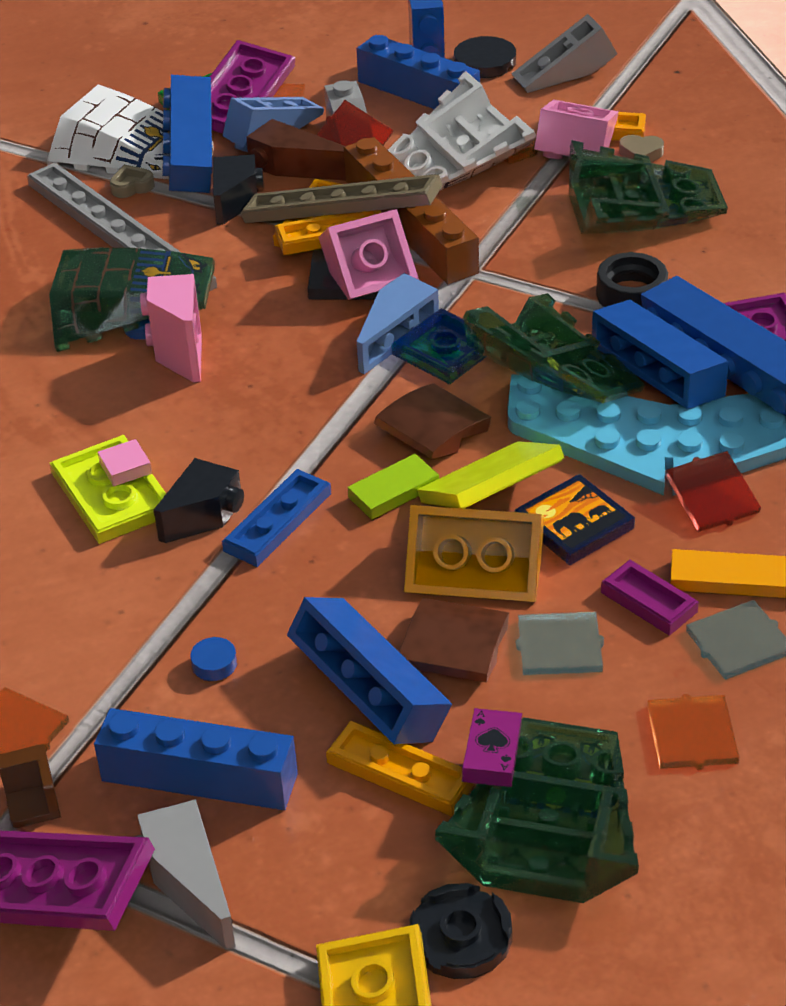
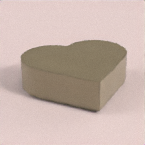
(648, 145)
(131, 180)

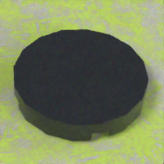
(487, 54)
(463, 930)

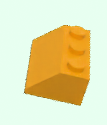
(474, 553)

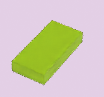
(391, 486)

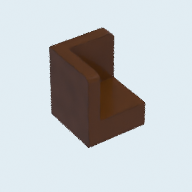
(28, 786)

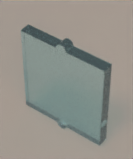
(738, 639)
(560, 643)

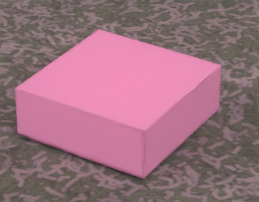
(124, 462)

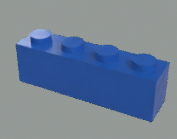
(408, 70)
(189, 134)
(660, 354)
(369, 670)
(197, 758)

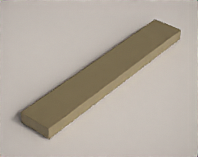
(342, 198)

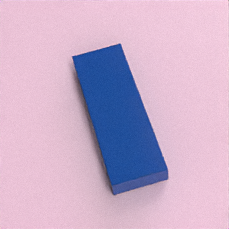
(276, 517)

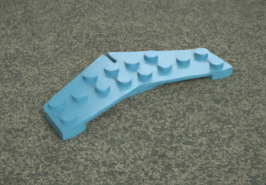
(646, 437)

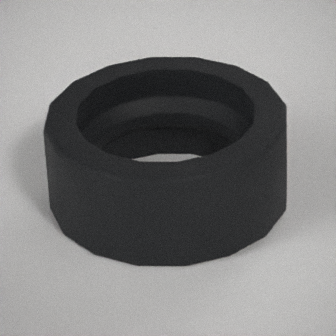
(628, 267)

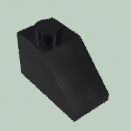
(234, 185)
(198, 501)

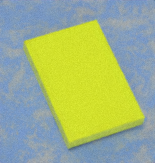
(490, 474)
(104, 507)

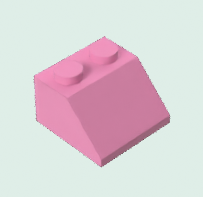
(570, 121)
(367, 253)
(174, 323)

